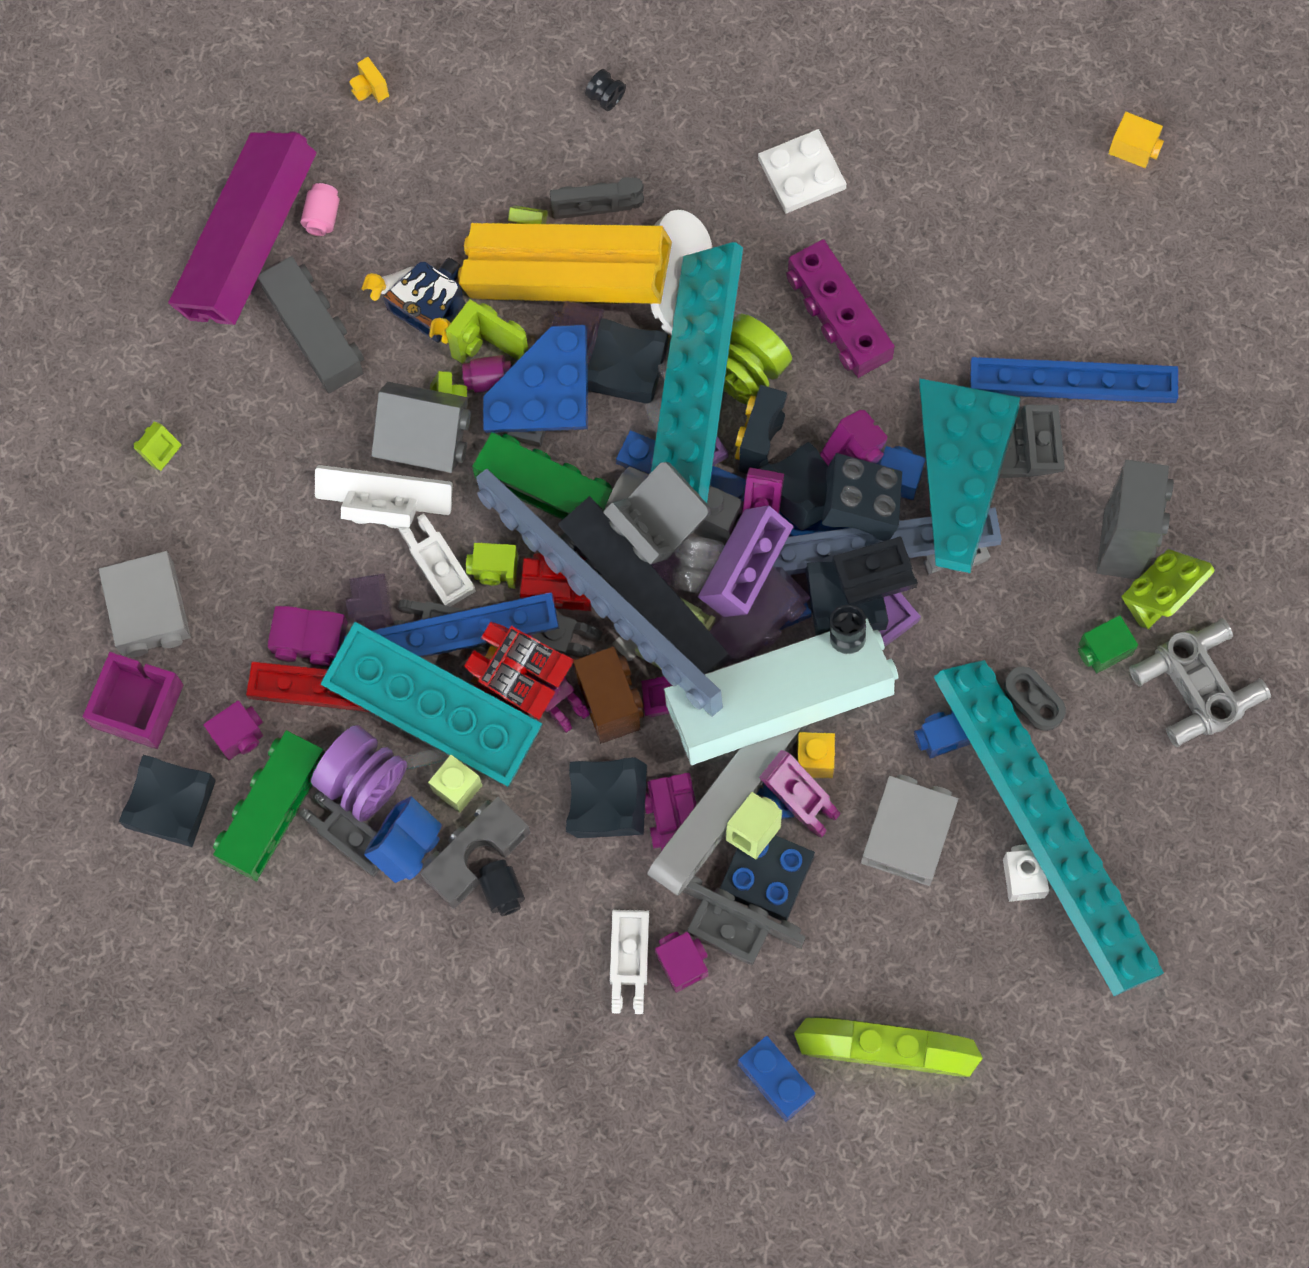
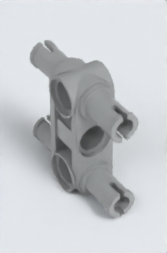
(1199, 682)

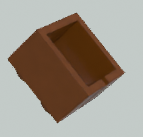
(606, 690)

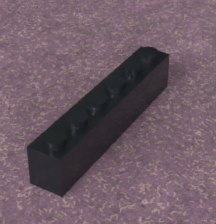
(641, 585)

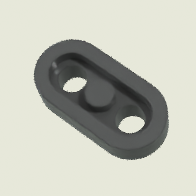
(1037, 697)

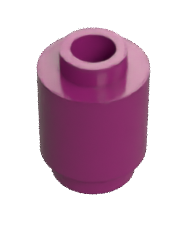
(484, 372)

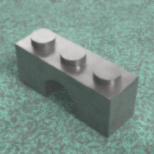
(493, 827)

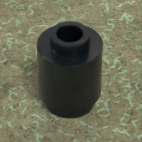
(501, 887)

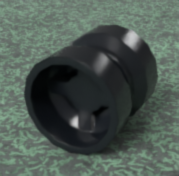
(847, 629)

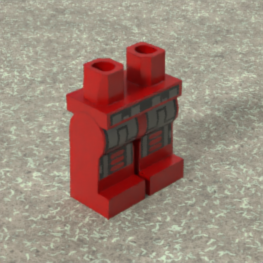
(507, 669)

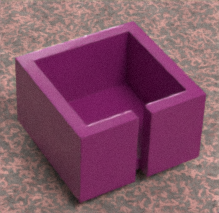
(131, 704)

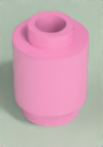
(320, 209)

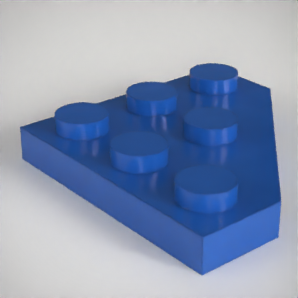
(543, 387)

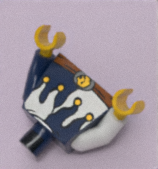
(421, 296)

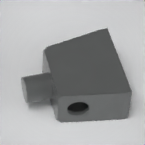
(724, 512)

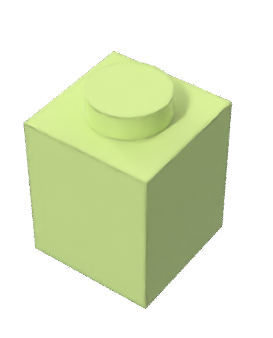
(455, 783)
(754, 825)

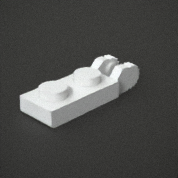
(438, 564)
(629, 956)

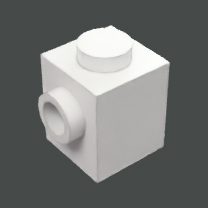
(1024, 875)

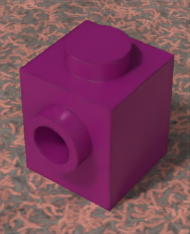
(235, 730)
(682, 960)

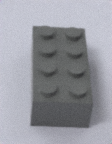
(1134, 519)

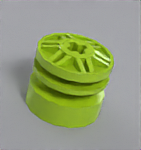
(753, 357)

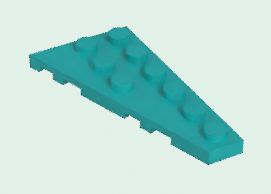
(964, 456)

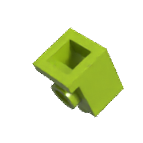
(493, 564)

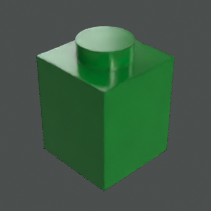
(1107, 644)

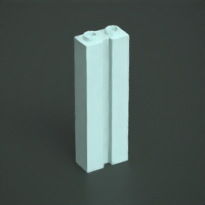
(782, 694)

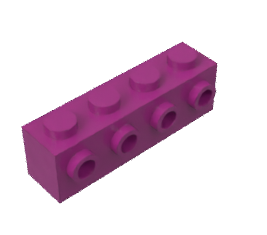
(840, 309)

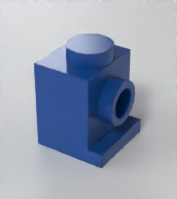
(940, 735)

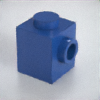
(910, 465)

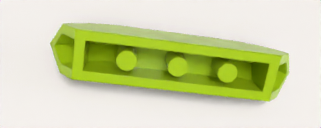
(888, 1046)

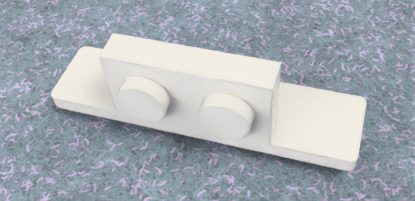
(382, 496)

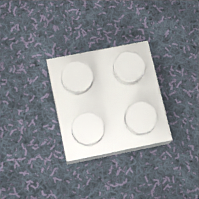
(802, 171)

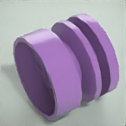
(358, 773)

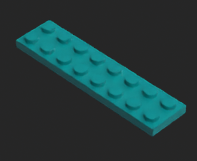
(698, 363)

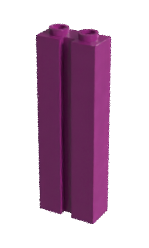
(242, 227)

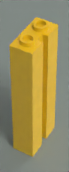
(565, 262)

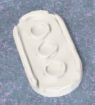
(687, 237)

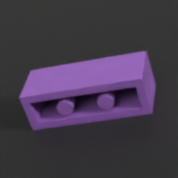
(745, 561)

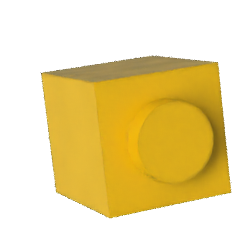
(1136, 140)
(816, 753)

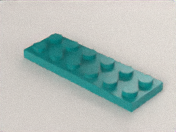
(431, 704)

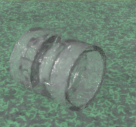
(697, 560)

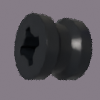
(605, 89)

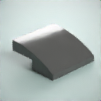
(1034, 443)

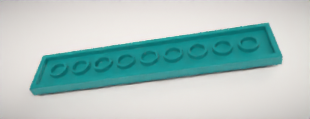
(1049, 827)

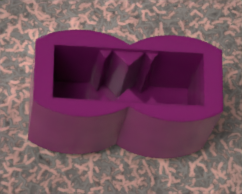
(306, 634)

